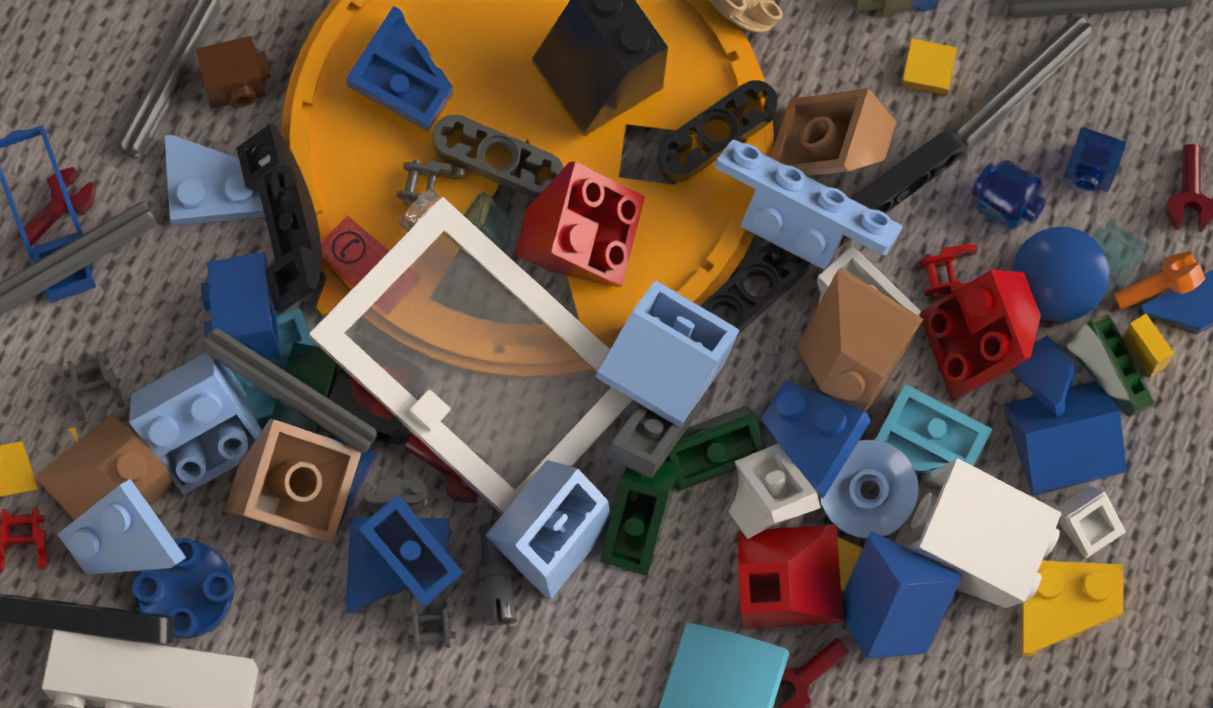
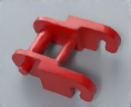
(945, 258)
(38, 535)

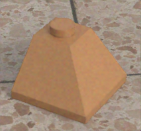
(834, 132)
(856, 340)
(100, 464)
(294, 481)

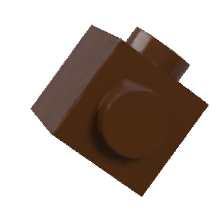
(233, 72)

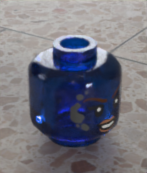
(1009, 194)

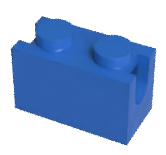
(242, 303)
(411, 550)

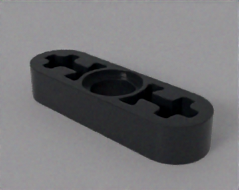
(681, 140)

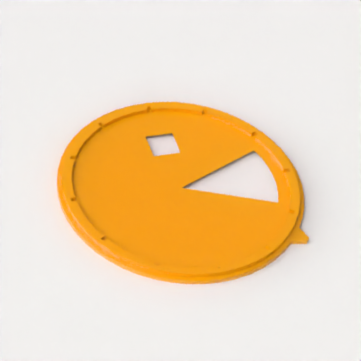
(357, 148)

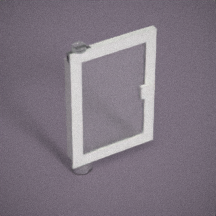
(472, 354)

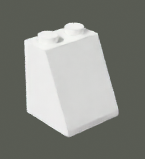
(981, 532)

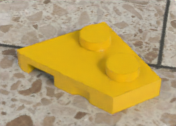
(1070, 602)

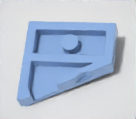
(206, 185)
(120, 535)

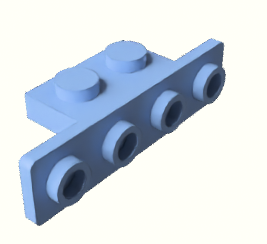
(801, 211)

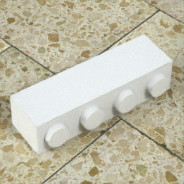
(143, 675)

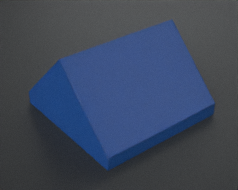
(1069, 448)
(896, 599)

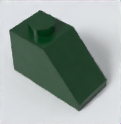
(639, 518)

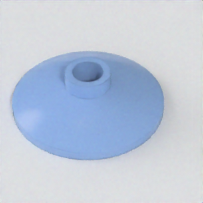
(897, 495)

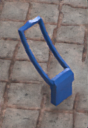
(78, 281)

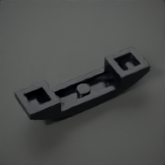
(289, 216)

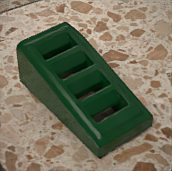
(1108, 361)

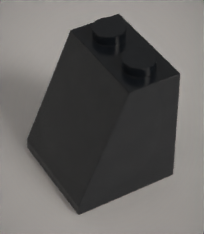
(602, 60)

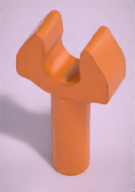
(1178, 272)

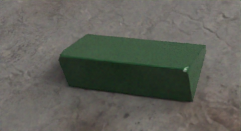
(315, 370)
(714, 446)

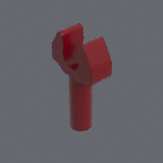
(1191, 191)
(57, 206)
(455, 488)
(812, 670)

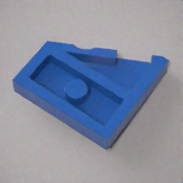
(814, 432)

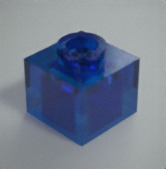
(1094, 160)

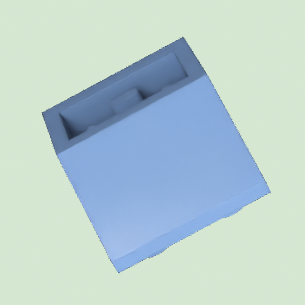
(667, 353)
(195, 421)
(552, 526)

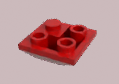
(582, 226)
(982, 330)
(790, 577)

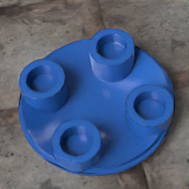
(1063, 272)
(193, 590)

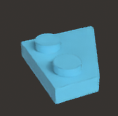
(932, 432)

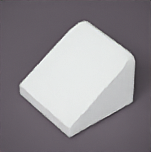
(1090, 520)

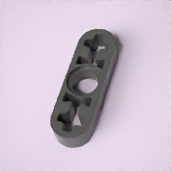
(461, 154)

